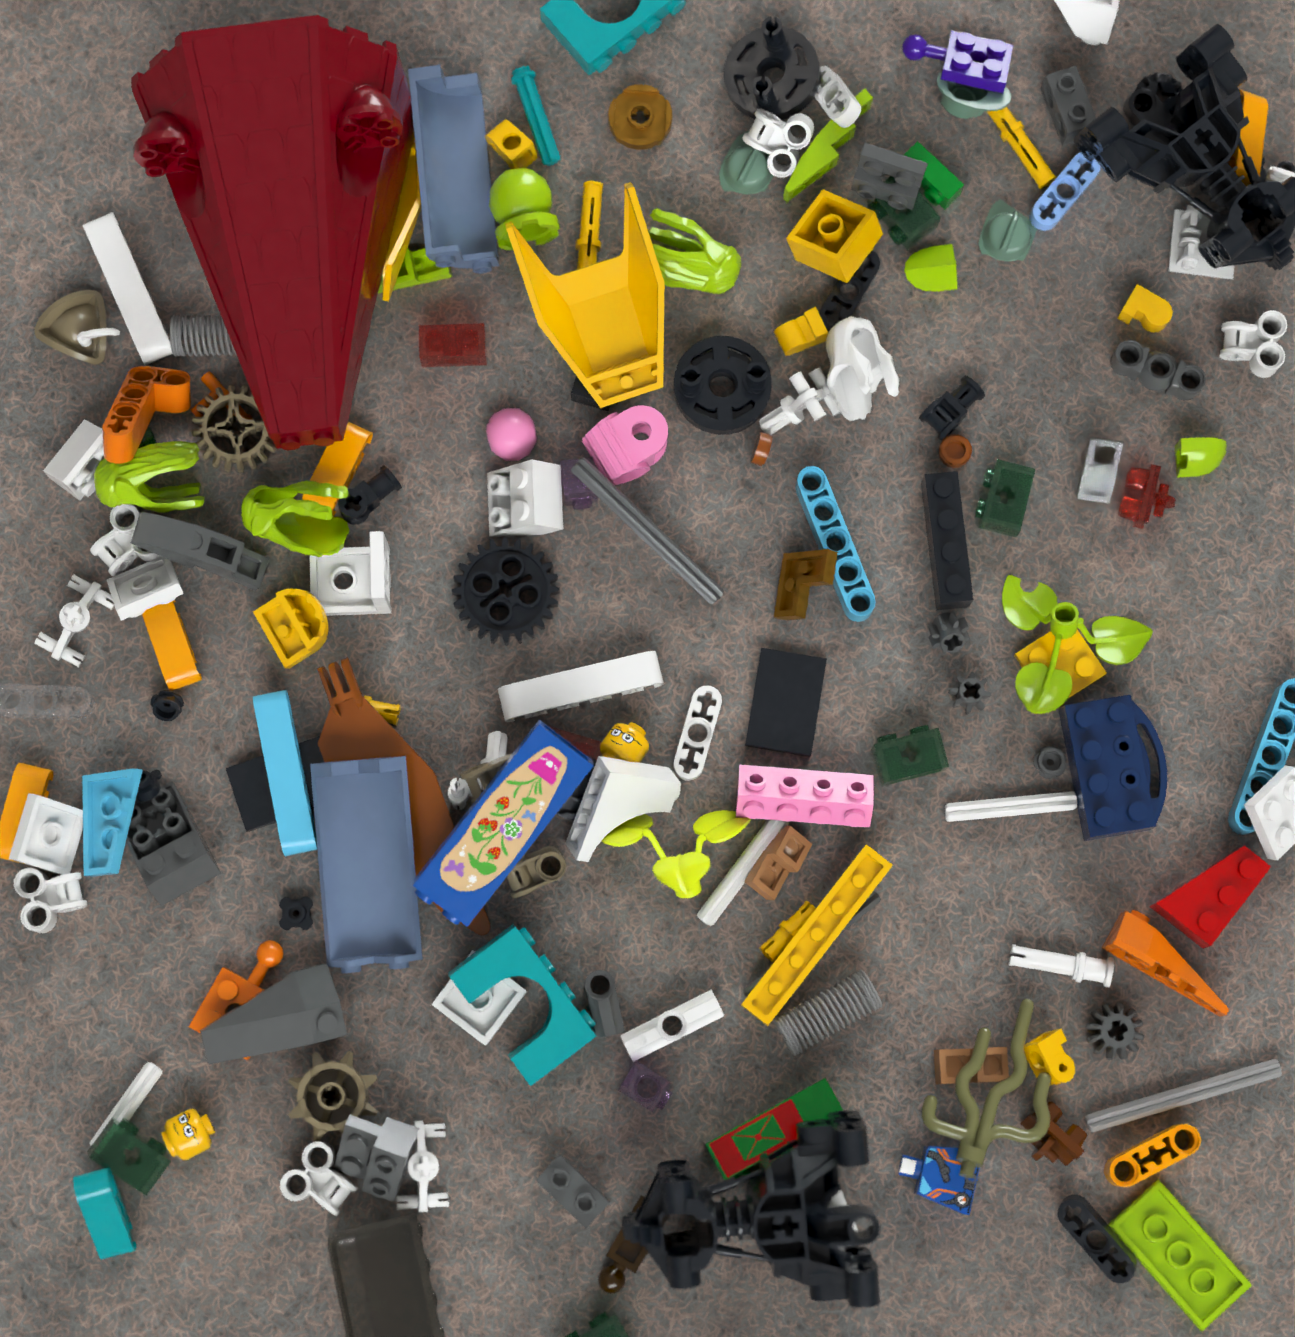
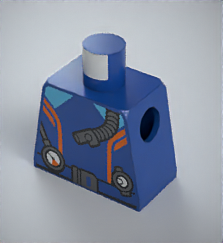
(939, 1178)

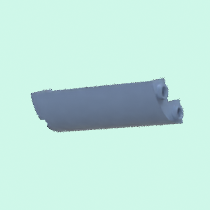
(453, 169)
(366, 863)

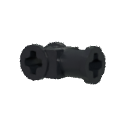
(948, 411)
(368, 496)

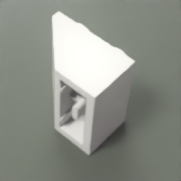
(77, 461)
(525, 499)

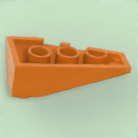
(1151, 953)

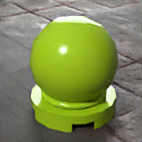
(525, 200)

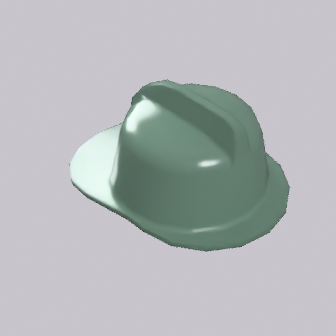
(970, 101)
(745, 169)
(1006, 233)

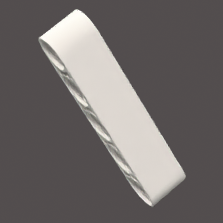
(128, 288)
(580, 684)

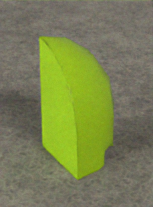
(932, 268)
(1198, 455)

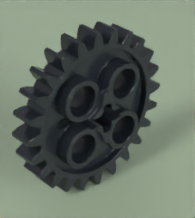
(490, 566)

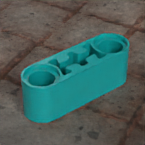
(104, 1213)

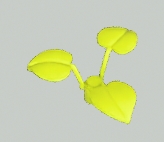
(681, 871)

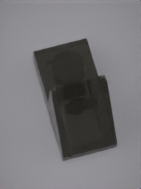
(1099, 469)

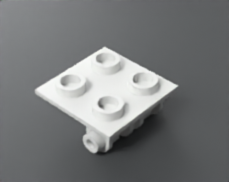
(1187, 234)

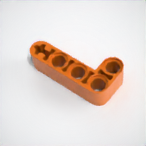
(141, 394)

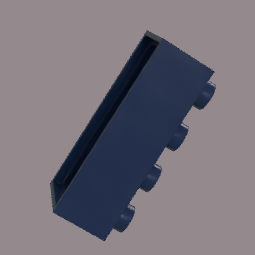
(1100, 768)

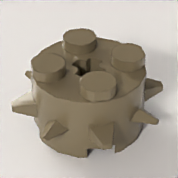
(323, 1078)

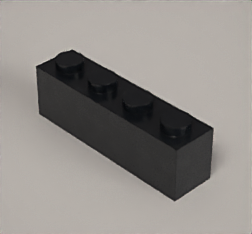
(946, 540)

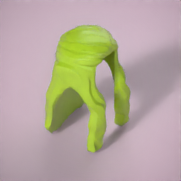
(704, 268)
(125, 482)
(294, 523)

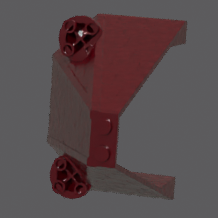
(289, 184)

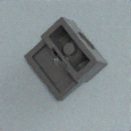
(877, 162)
(387, 1164)

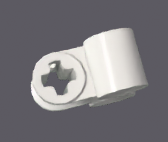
(778, 139)
(1250, 341)
(119, 542)
(53, 895)
(320, 1181)

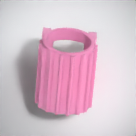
(616, 449)

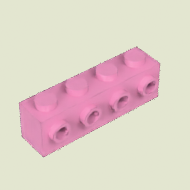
(805, 799)

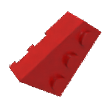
(1213, 897)

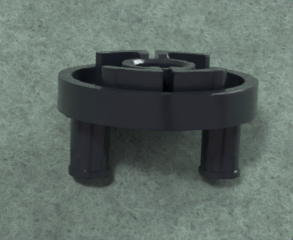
(772, 50)
(750, 379)

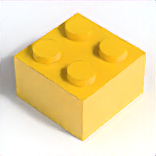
(834, 236)

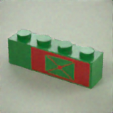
(768, 1131)

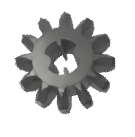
(1105, 1023)

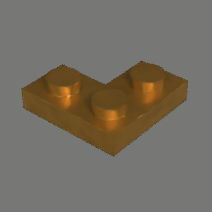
(797, 575)

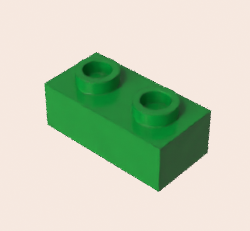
(938, 182)

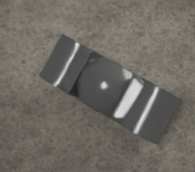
(1173, 372)

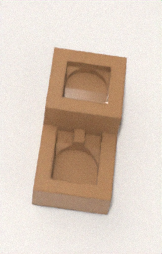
(779, 858)
(950, 1061)

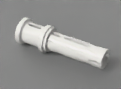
(1078, 966)

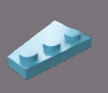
(107, 818)

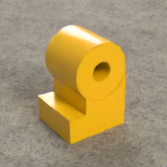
(512, 145)
(1147, 308)
(801, 332)
(1048, 1056)

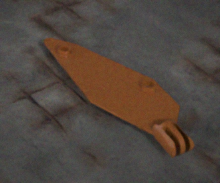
(359, 732)

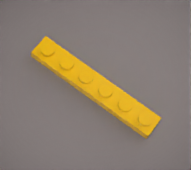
(816, 935)

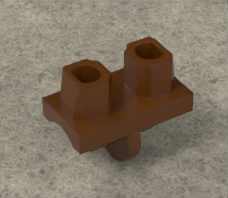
(1057, 1143)

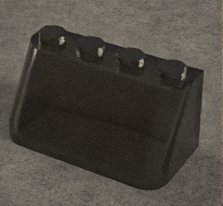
(384, 1280)

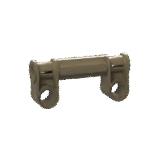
(529, 865)

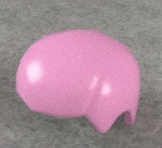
(511, 434)

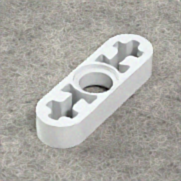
(835, 97)
(682, 754)

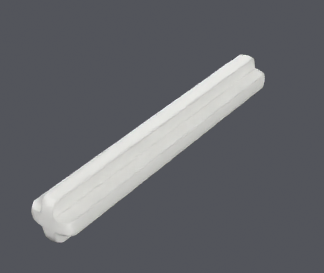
(1010, 806)
(737, 874)

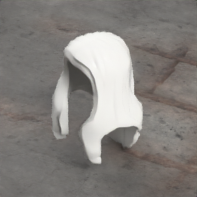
(857, 366)

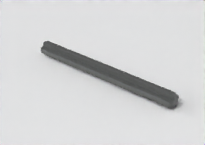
(647, 530)

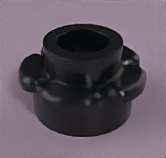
(163, 711)

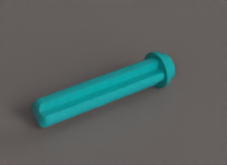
(524, 80)

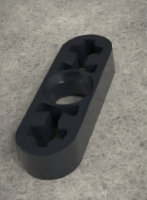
(868, 276)
(1073, 1225)

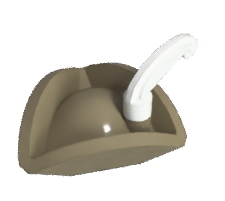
(76, 326)

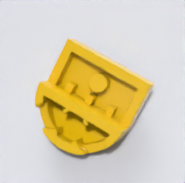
(293, 625)

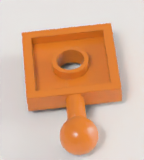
(233, 988)

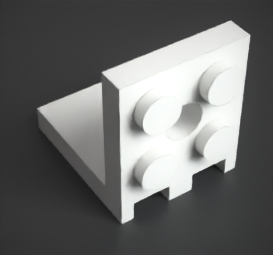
(370, 579)

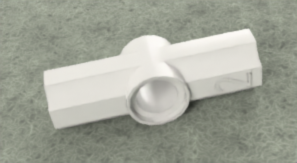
(692, 1014)

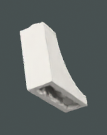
(616, 794)

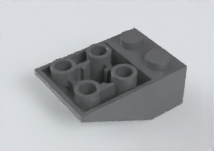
(169, 846)

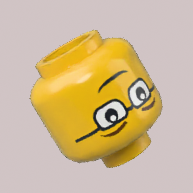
(625, 743)
(188, 1134)

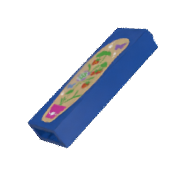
(502, 824)

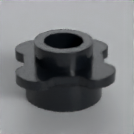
(149, 785)
(289, 920)

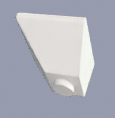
(1090, 18)

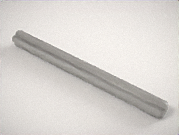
(1183, 1095)

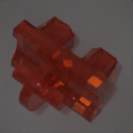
(1146, 481)

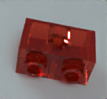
(452, 345)

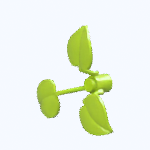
(1044, 687)

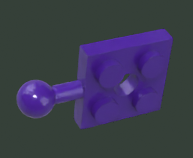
(960, 57)

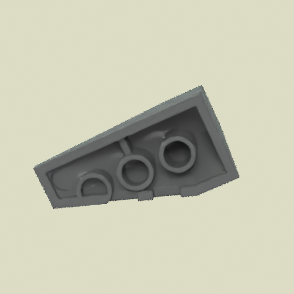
(285, 1016)

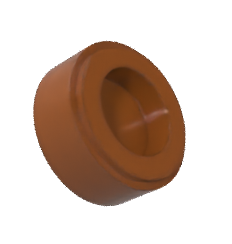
(761, 449)
(955, 451)

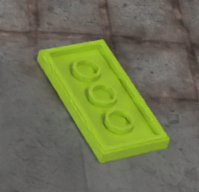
(1179, 1255)

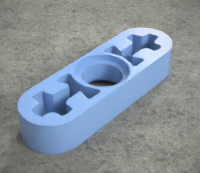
(1051, 194)

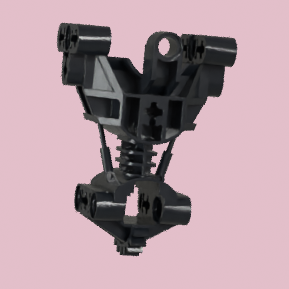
(1195, 150)
(780, 1210)

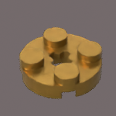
(637, 135)

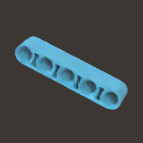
(835, 528)
(1267, 739)
(285, 772)

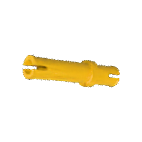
(1042, 175)
(591, 195)

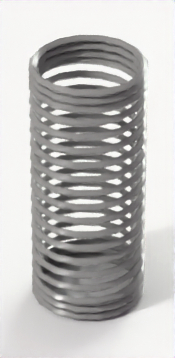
(206, 326)
(872, 1002)

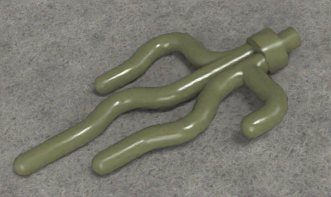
(977, 1136)

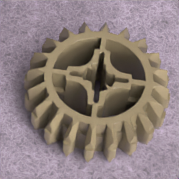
(221, 430)

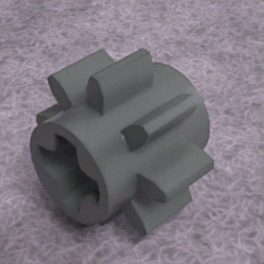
(948, 632)
(969, 702)

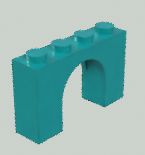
(595, 42)
(564, 1027)

